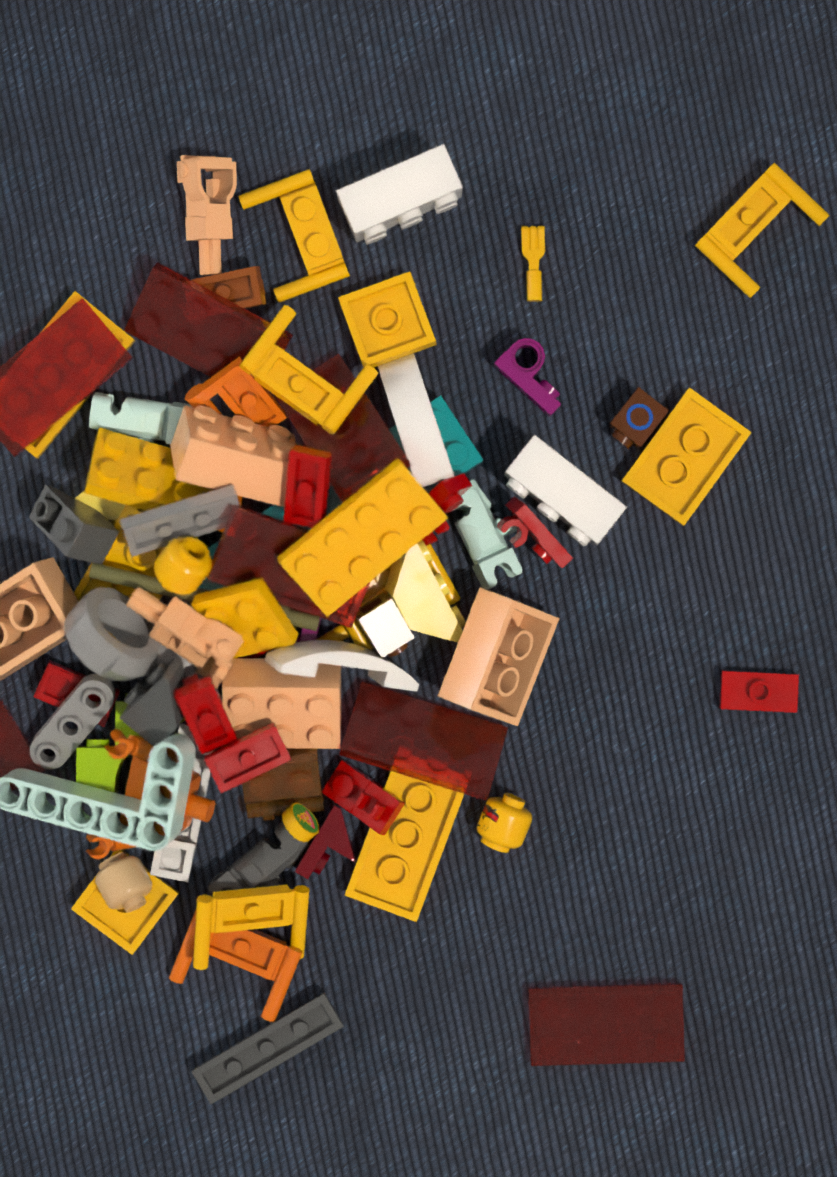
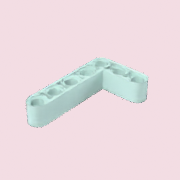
(106, 804)

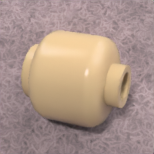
(123, 882)

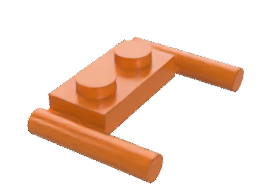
(250, 951)

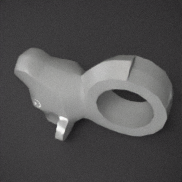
(133, 651)

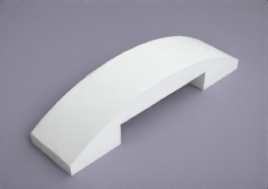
(415, 420)
(304, 658)
(177, 857)

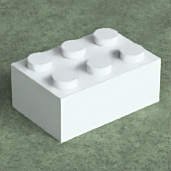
(400, 195)
(563, 492)

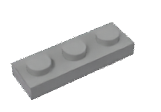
(180, 519)

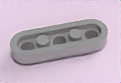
(77, 709)

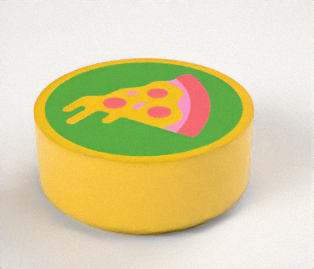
(300, 822)

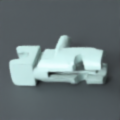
(136, 418)
(484, 539)

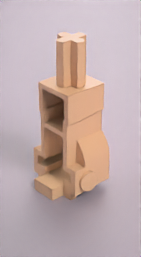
(208, 212)
(189, 634)

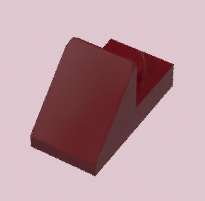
(332, 835)

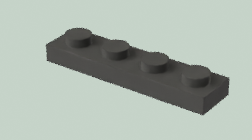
(267, 1048)

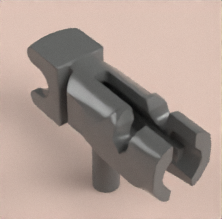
(261, 863)

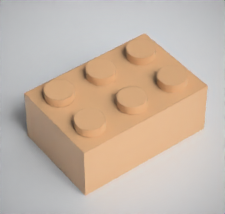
(232, 451)
(32, 614)
(498, 657)
(300, 706)

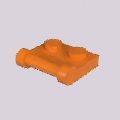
(241, 395)

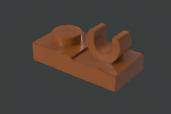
(239, 286)

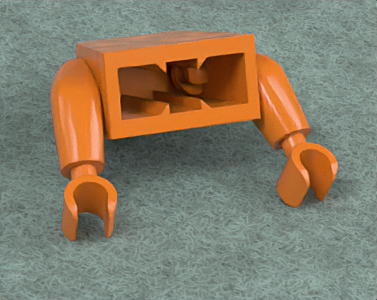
(196, 807)

